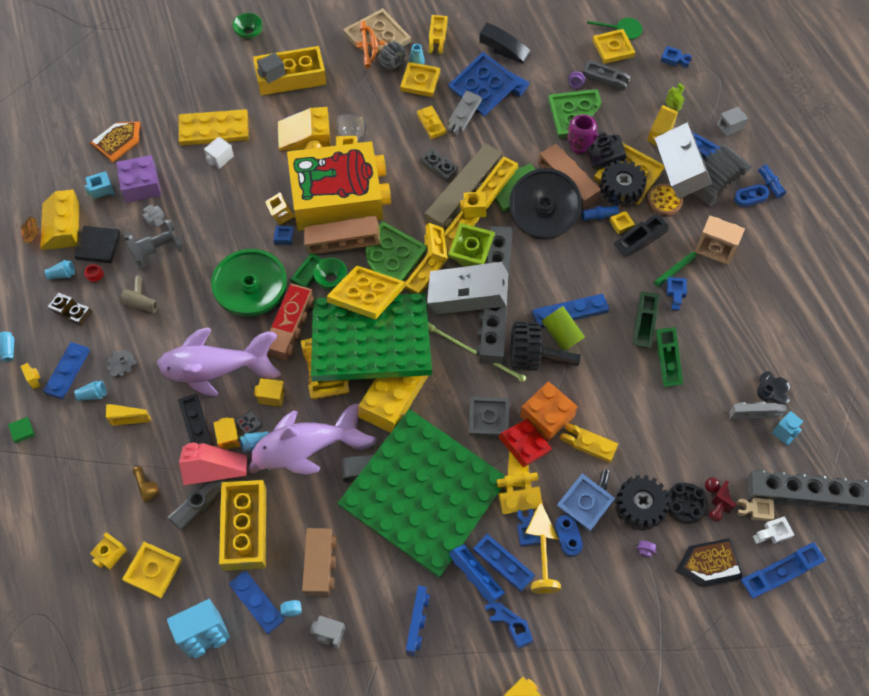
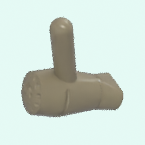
(136, 300)

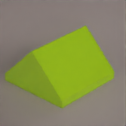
(471, 245)

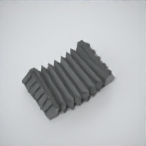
(722, 170)

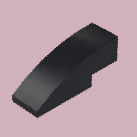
(503, 43)
(641, 235)

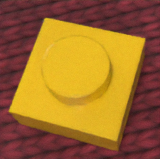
(622, 222)
(31, 375)

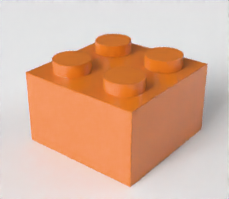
(548, 410)

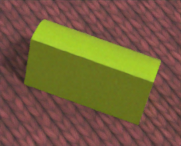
(563, 328)

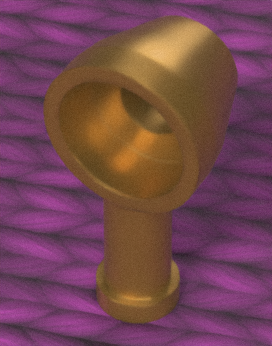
(147, 489)

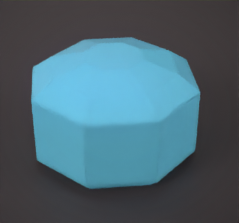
(291, 608)

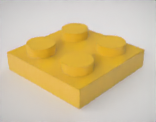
(613, 46)
(420, 79)
(152, 570)

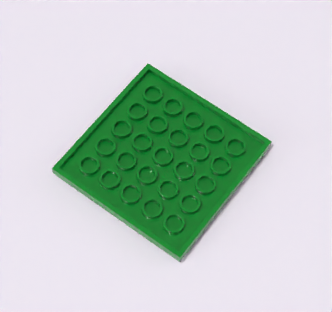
(366, 348)
(422, 492)

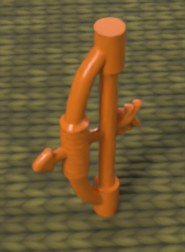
(374, 44)

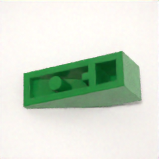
(669, 356)

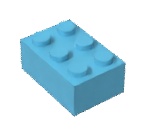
(198, 629)

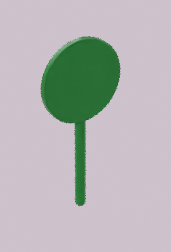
(630, 26)

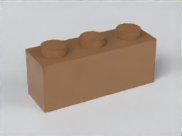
(319, 562)

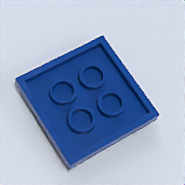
(486, 80)

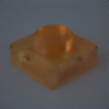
(29, 229)

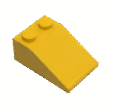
(303, 127)

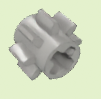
(153, 216)

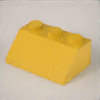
(60, 220)

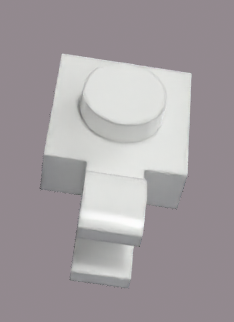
(776, 529)

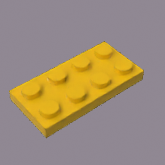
(208, 126)

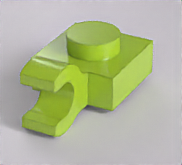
(674, 97)

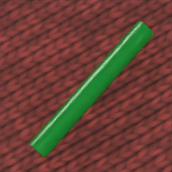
(677, 267)

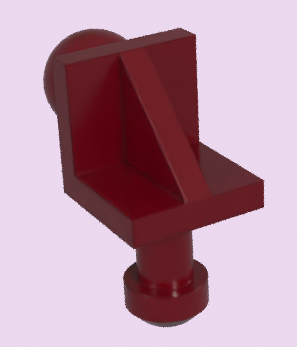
(722, 499)

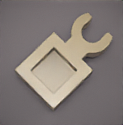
(759, 509)

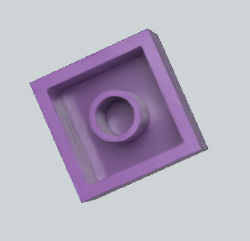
(138, 178)

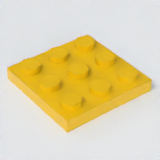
(652, 168)
(365, 292)

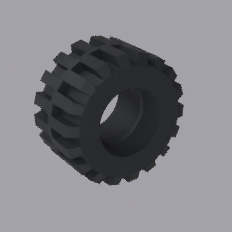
(526, 346)

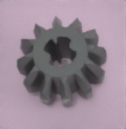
(392, 55)

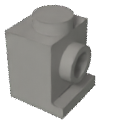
(328, 631)

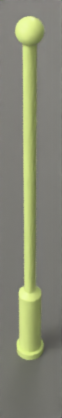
(431, 328)

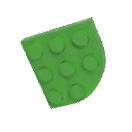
(395, 254)

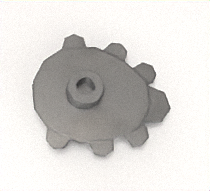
(120, 362)

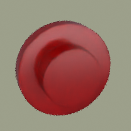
(93, 273)

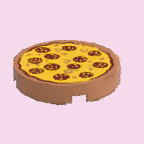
(664, 200)

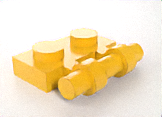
(520, 499)

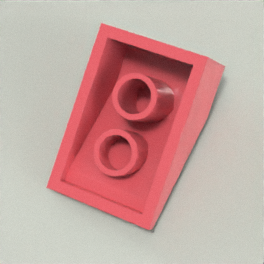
(210, 463)

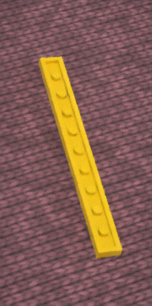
(491, 186)

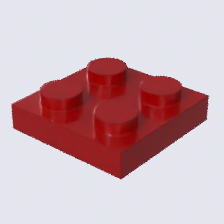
(525, 443)

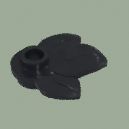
(773, 388)

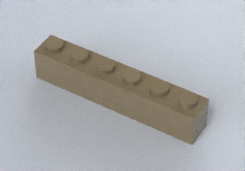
(472, 176)

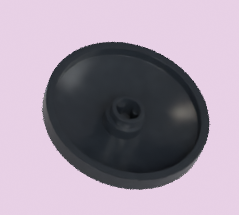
(545, 203)

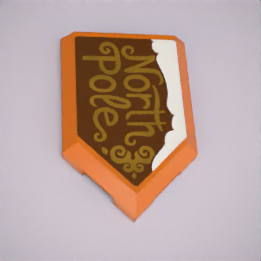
(117, 139)

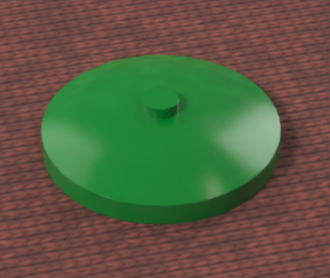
(249, 282)

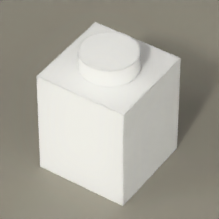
(218, 153)

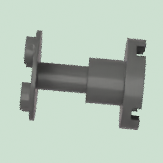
(146, 245)

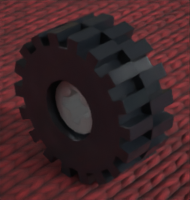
(623, 192)
(637, 514)

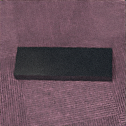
(195, 420)

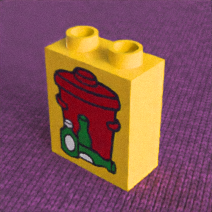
(337, 184)

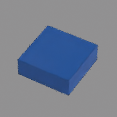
(283, 235)

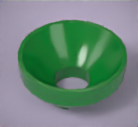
(245, 22)
(328, 267)

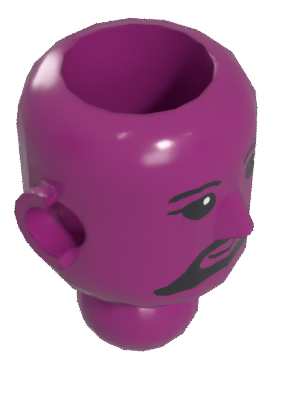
(582, 133)

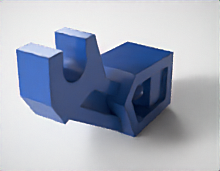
(511, 619)

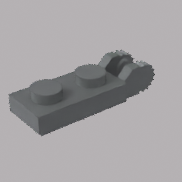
(606, 75)

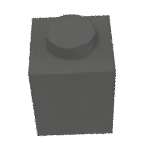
(271, 67)

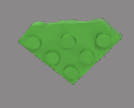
(568, 105)

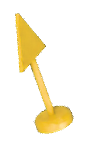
(542, 527)

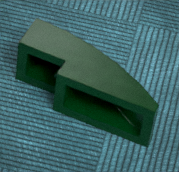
(645, 319)

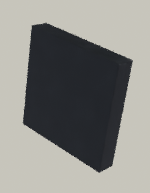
(97, 244)

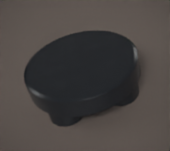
(687, 503)

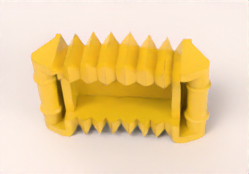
(322, 389)

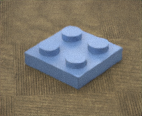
(586, 502)

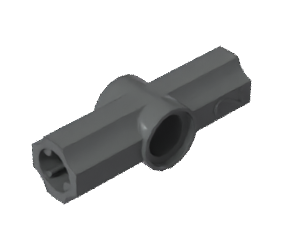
(187, 511)

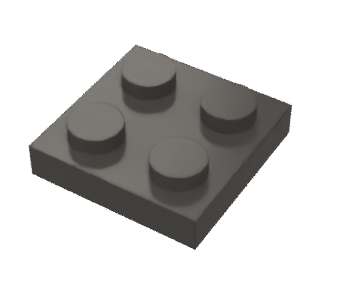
(488, 416)

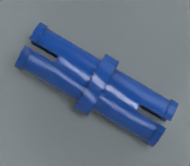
(772, 181)
(599, 213)

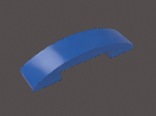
(783, 570)

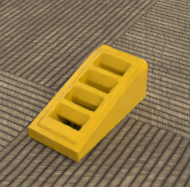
(124, 415)

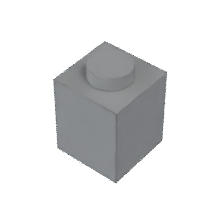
(732, 121)

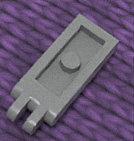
(463, 112)
(756, 411)

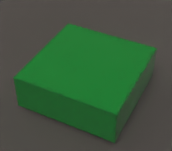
(21, 430)

